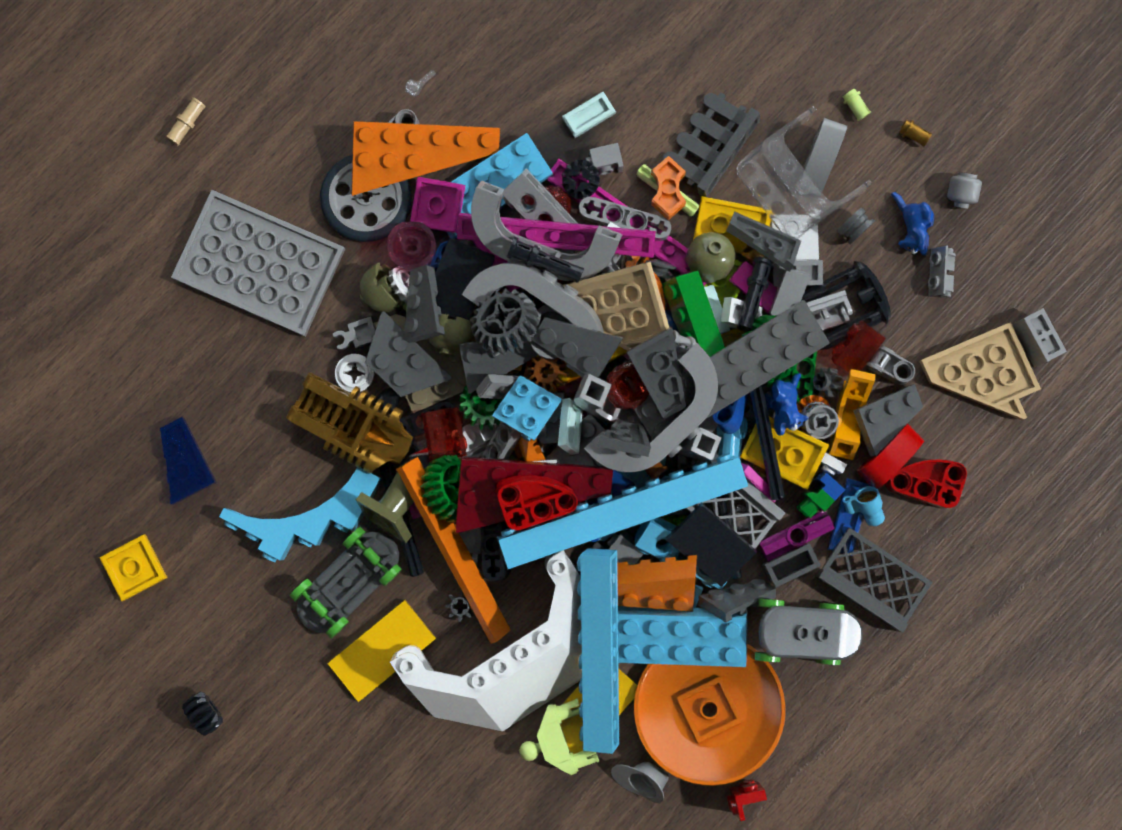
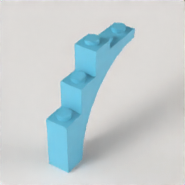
(311, 526)

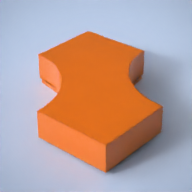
(668, 198)

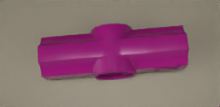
(810, 529)

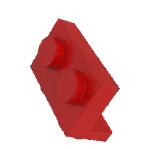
(746, 793)

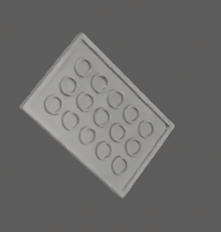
(258, 263)

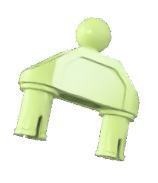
(553, 742)

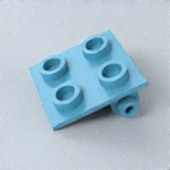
(527, 408)

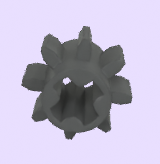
(828, 382)
(455, 611)

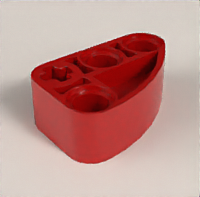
(882, 467)
(935, 477)
(528, 493)

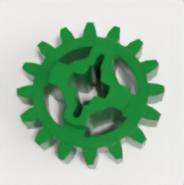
(479, 409)

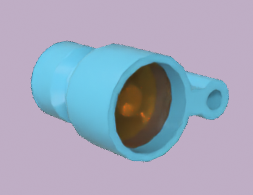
(868, 502)

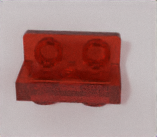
(858, 347)
(444, 433)

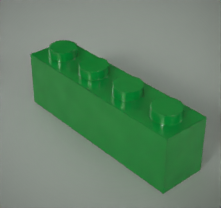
(693, 311)

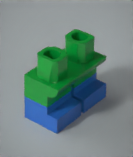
(821, 497)

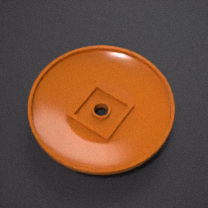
(715, 747)

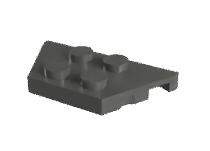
(400, 362)

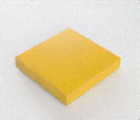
(133, 567)

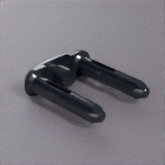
(872, 291)

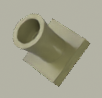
(389, 510)

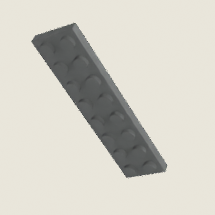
(749, 362)

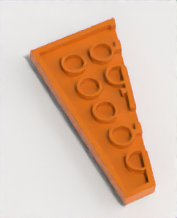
(400, 151)

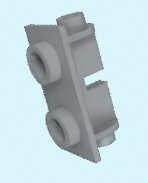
(941, 260)

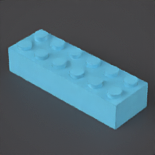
(681, 637)

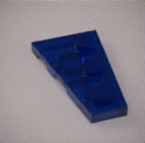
(185, 462)

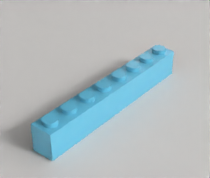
(599, 650)

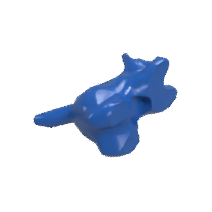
(917, 220)
(783, 402)

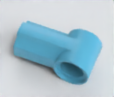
(732, 442)

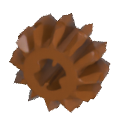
(553, 379)

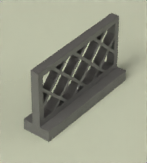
(863, 598)

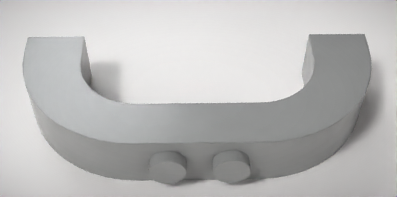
(499, 239)
(540, 285)
(593, 399)
(685, 425)

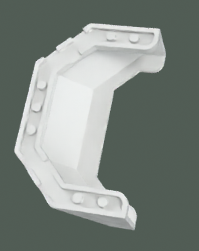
(516, 677)

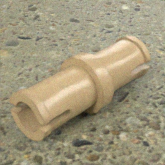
(185, 121)

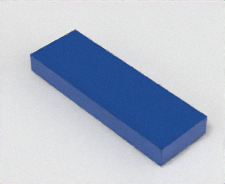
(844, 520)

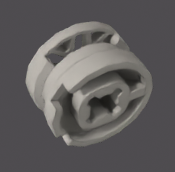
(821, 421)

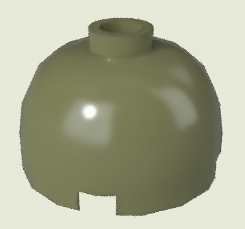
(711, 256)
(377, 290)
(456, 333)

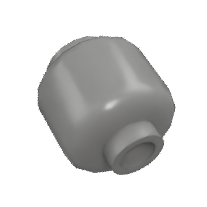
(964, 189)

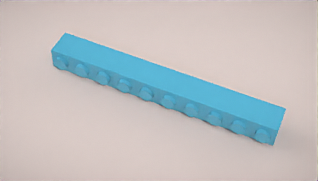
(623, 511)

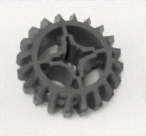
(504, 322)

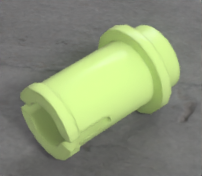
(856, 104)

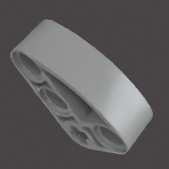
(824, 151)

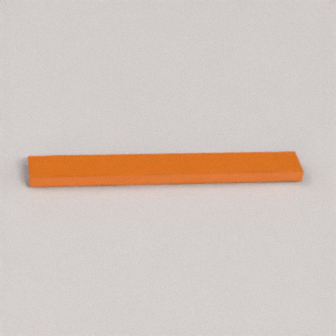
(456, 556)

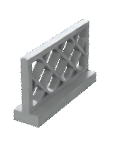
(754, 499)

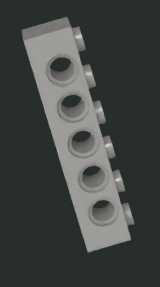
(544, 204)

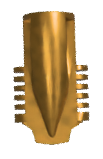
(351, 423)

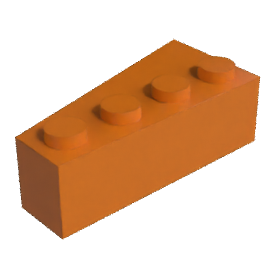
(658, 584)

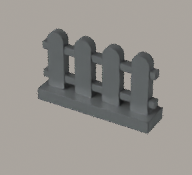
(722, 135)

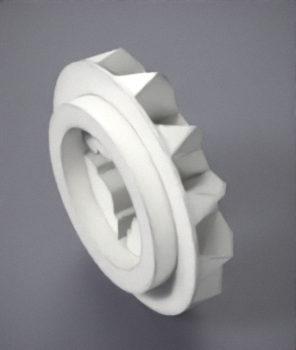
(399, 282)
(347, 364)

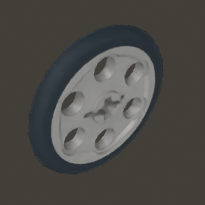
(354, 228)

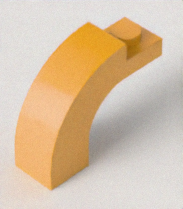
(853, 395)

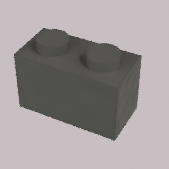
(790, 565)

